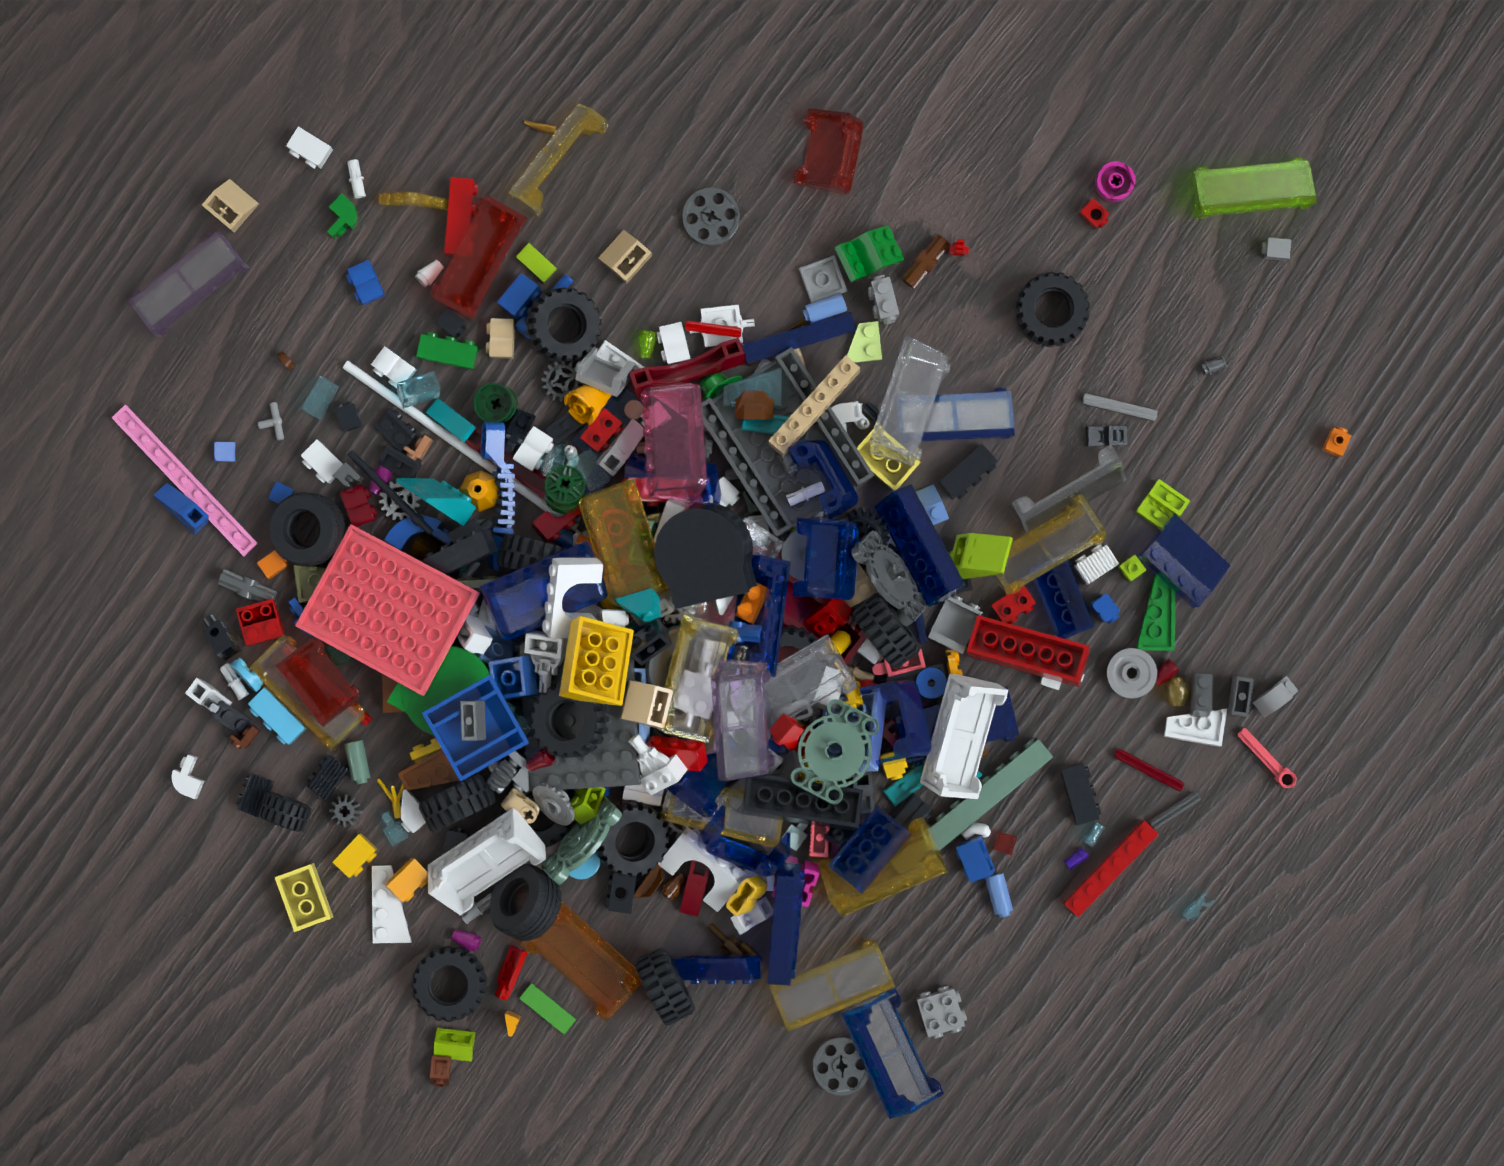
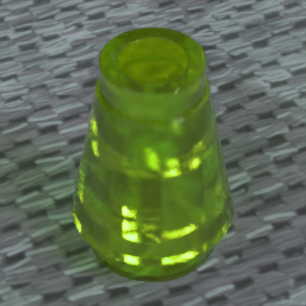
(646, 343)

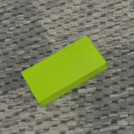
(536, 263)

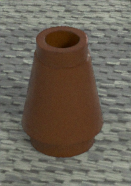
(673, 886)

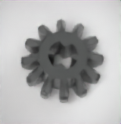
(501, 776)
(341, 816)

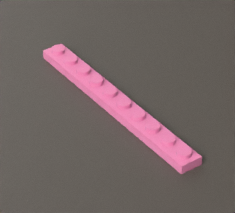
(184, 480)

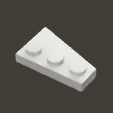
(1197, 729)

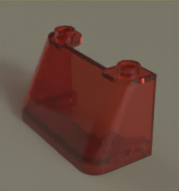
(830, 151)
(318, 681)

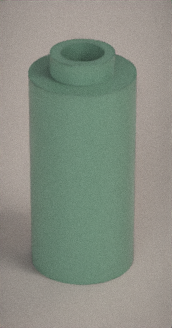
(357, 761)

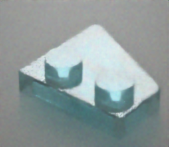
(553, 459)

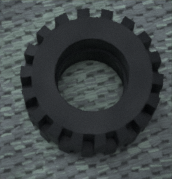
(284, 811)

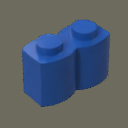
(366, 283)

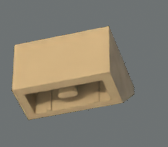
(230, 205)
(625, 256)
(646, 704)

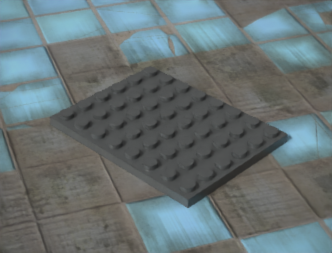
(607, 766)

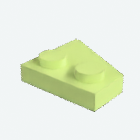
(866, 343)

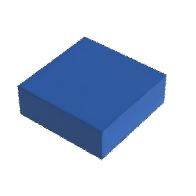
(280, 492)

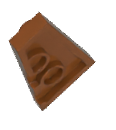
(429, 772)

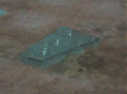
(768, 382)

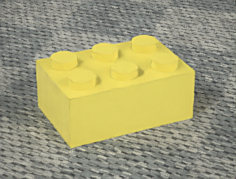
(886, 470)
(304, 897)

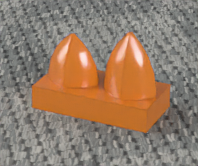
(752, 603)

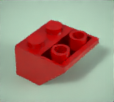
(260, 622)

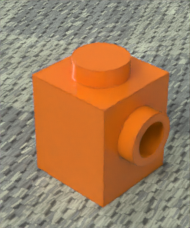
(1337, 441)

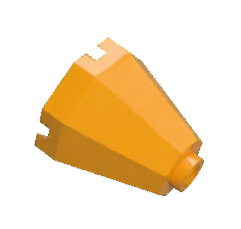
(487, 496)

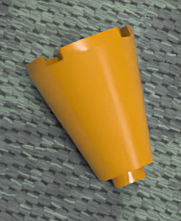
(586, 403)

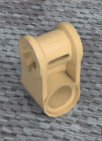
(521, 803)

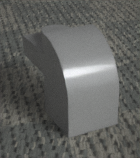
(1275, 697)

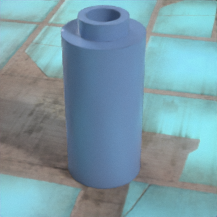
(825, 308)
(999, 895)

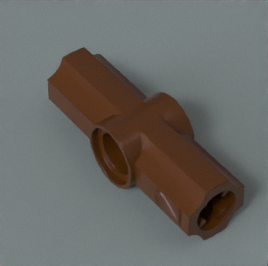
(926, 261)

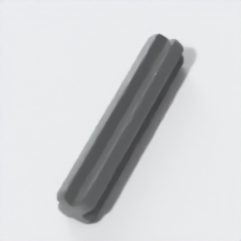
(1174, 810)

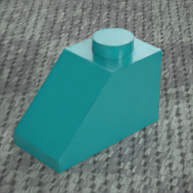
(642, 605)

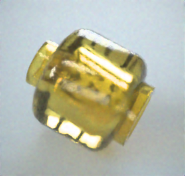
(1177, 692)

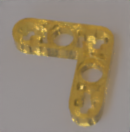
(413, 198)

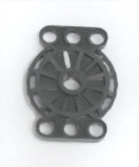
(890, 577)

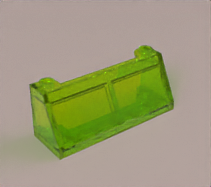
(1253, 188)

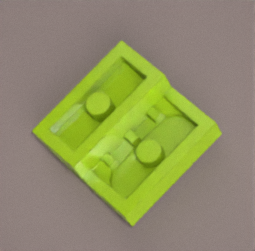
(1162, 504)

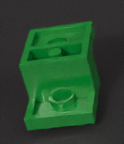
(869, 253)

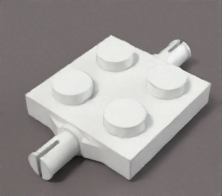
(723, 316)
(695, 694)

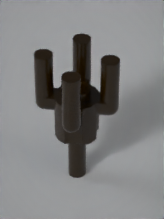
(732, 945)

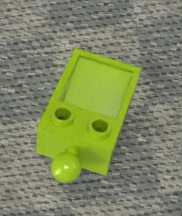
(980, 554)

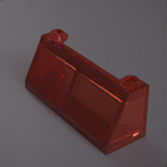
(478, 257)

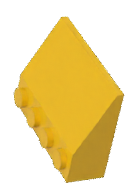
(596, 662)

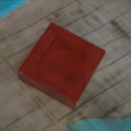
(1004, 843)

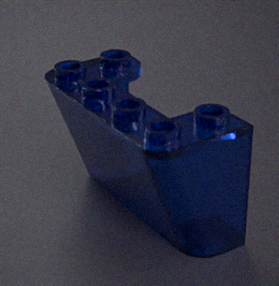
(843, 493)

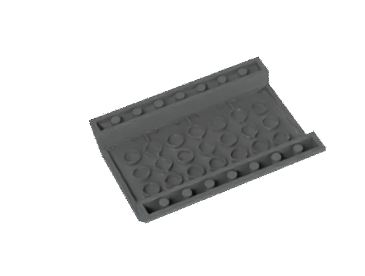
(758, 463)

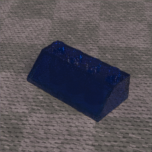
(1064, 601)
(719, 968)

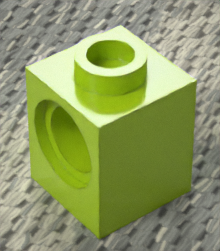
(1131, 568)

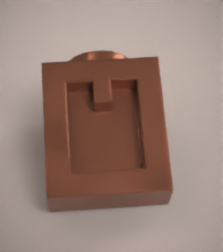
(248, 737)
(440, 1071)

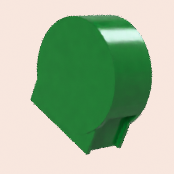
(455, 674)

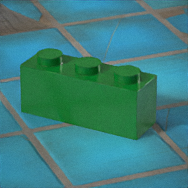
(447, 351)

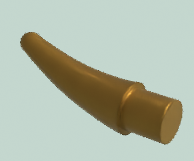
(546, 128)

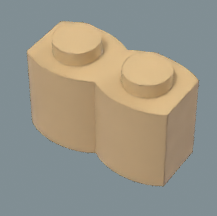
(501, 338)

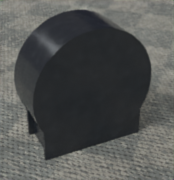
(705, 555)

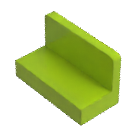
(454, 1044)

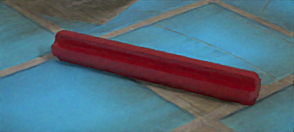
(1149, 769)

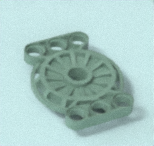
(838, 769)
(581, 842)

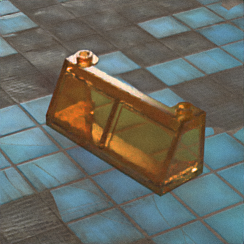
(587, 962)

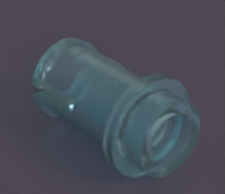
(1094, 834)

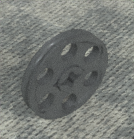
(707, 208)
(833, 1072)

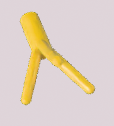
(393, 797)

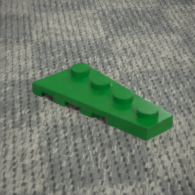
(1159, 619)

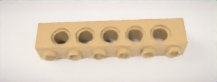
(814, 406)

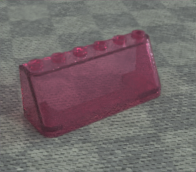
(674, 441)

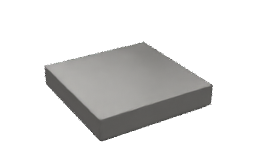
(822, 279)

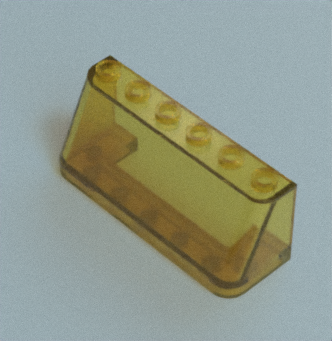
(622, 540)

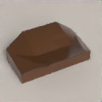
(754, 406)
(650, 883)

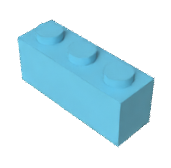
(276, 716)

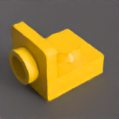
(854, 697)

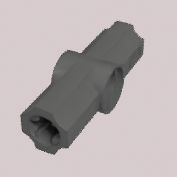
(246, 586)

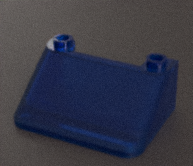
(828, 559)

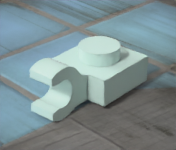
(797, 835)

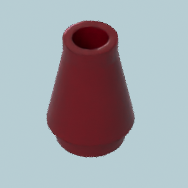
(1166, 671)
(540, 760)

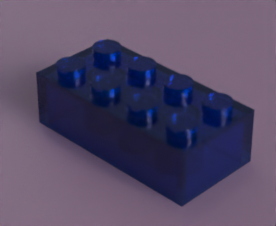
(869, 849)

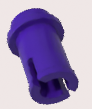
(1076, 858)

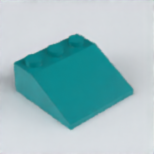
(441, 497)

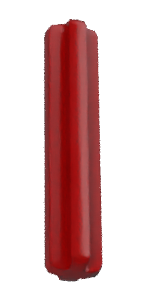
(713, 329)

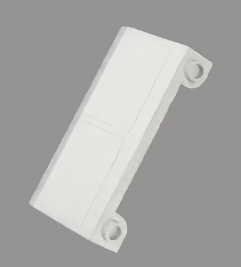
(961, 736)
(483, 860)

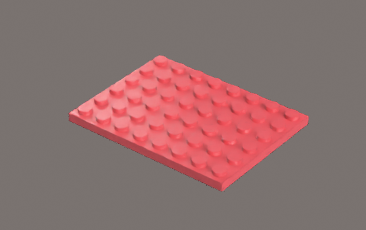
(387, 609)

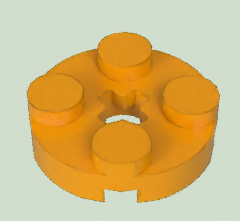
(953, 662)

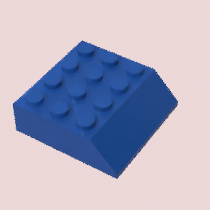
(502, 729)

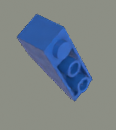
(182, 508)

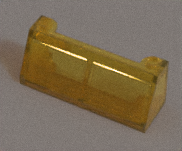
(911, 865)

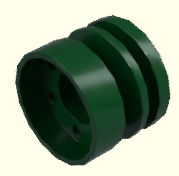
(485, 399)
(562, 499)

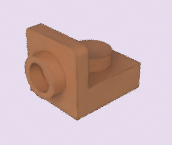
(422, 447)

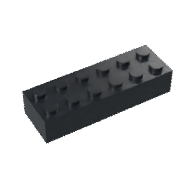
(783, 800)

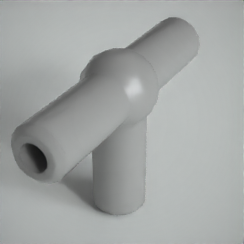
(276, 421)

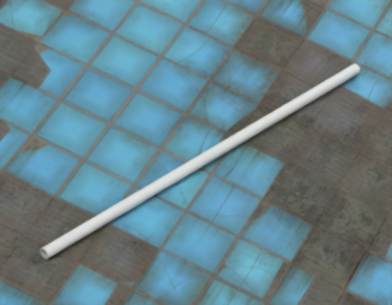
(448, 437)

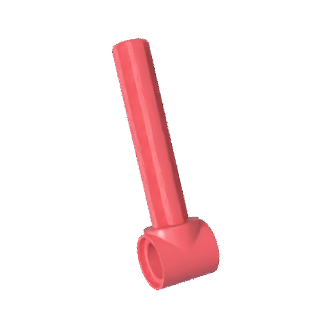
(1270, 762)

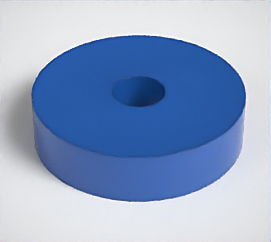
(939, 679)

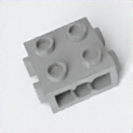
(885, 305)
(941, 1011)

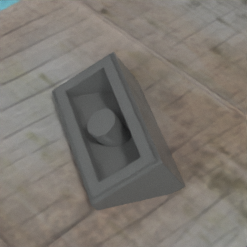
(473, 720)

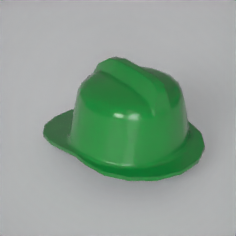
(714, 384)

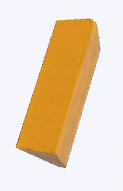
(512, 1020)

